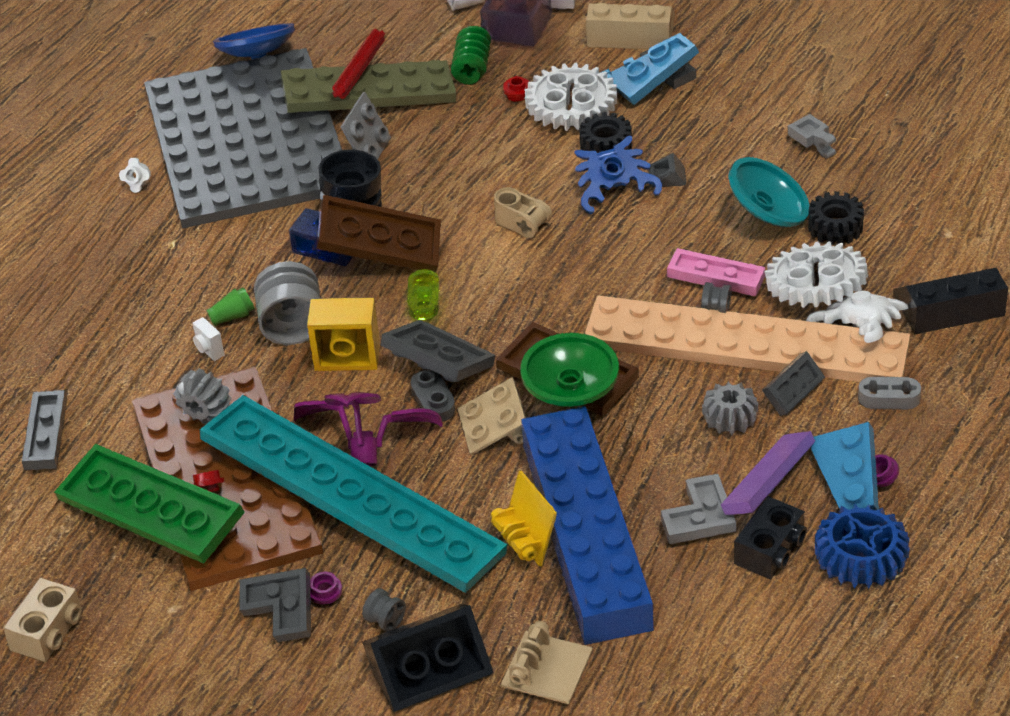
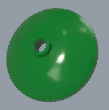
(569, 369)

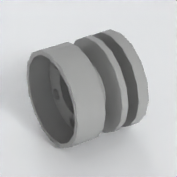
(284, 301)

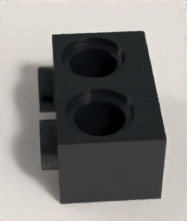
(769, 538)

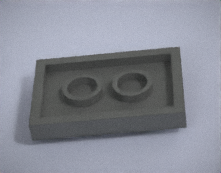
(437, 350)

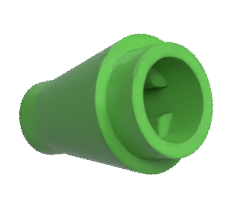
(231, 307)

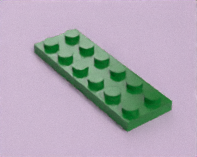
(150, 503)

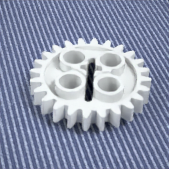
(550, 95)
(838, 270)

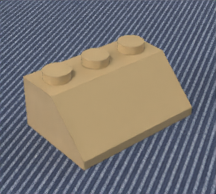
(628, 25)

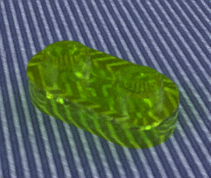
(423, 294)

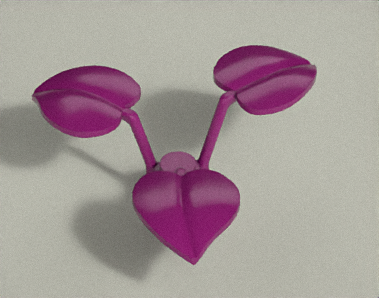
(362, 443)

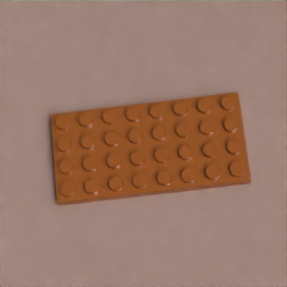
(275, 521)

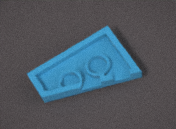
(647, 72)
(849, 465)

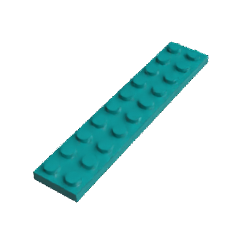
(354, 493)

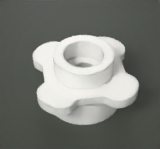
(142, 175)

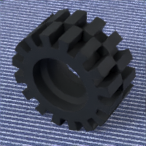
(604, 132)
(836, 206)

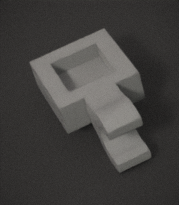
(813, 131)

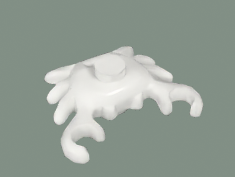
(863, 311)

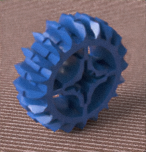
(852, 546)

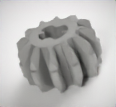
(202, 395)
(730, 408)

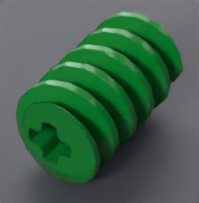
(471, 54)

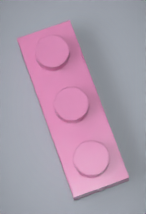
(705, 268)

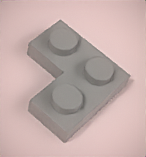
(703, 516)

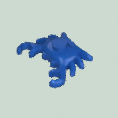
(613, 169)

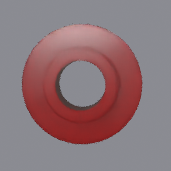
(515, 88)
(208, 480)

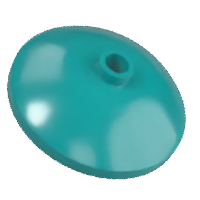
(768, 192)

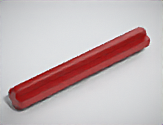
(358, 63)

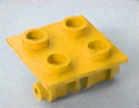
(527, 521)

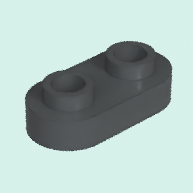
(432, 393)

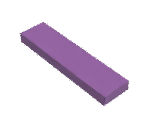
(767, 473)

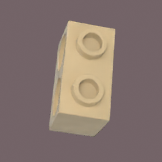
(43, 620)

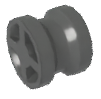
(716, 297)
(384, 609)

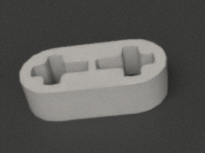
(889, 393)

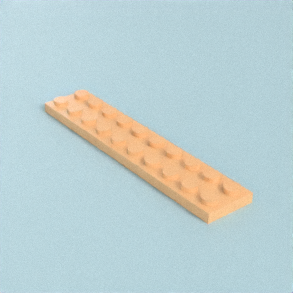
(744, 339)

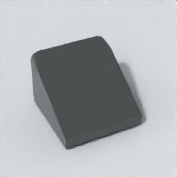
(669, 171)

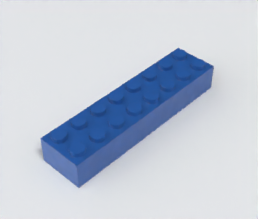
(589, 526)

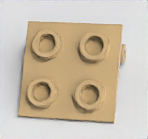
(493, 417)
(546, 665)

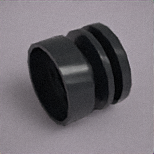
(351, 176)

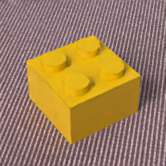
(343, 334)

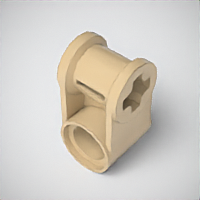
(518, 211)

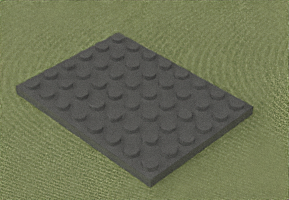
(234, 143)

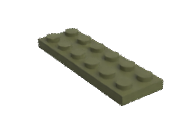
(384, 84)

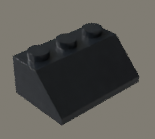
(954, 300)
(428, 657)

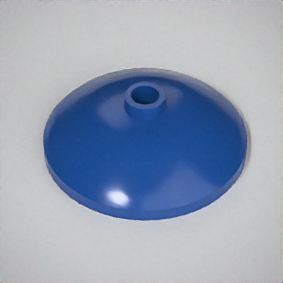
(255, 41)

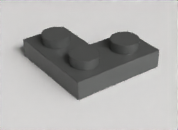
(283, 594)

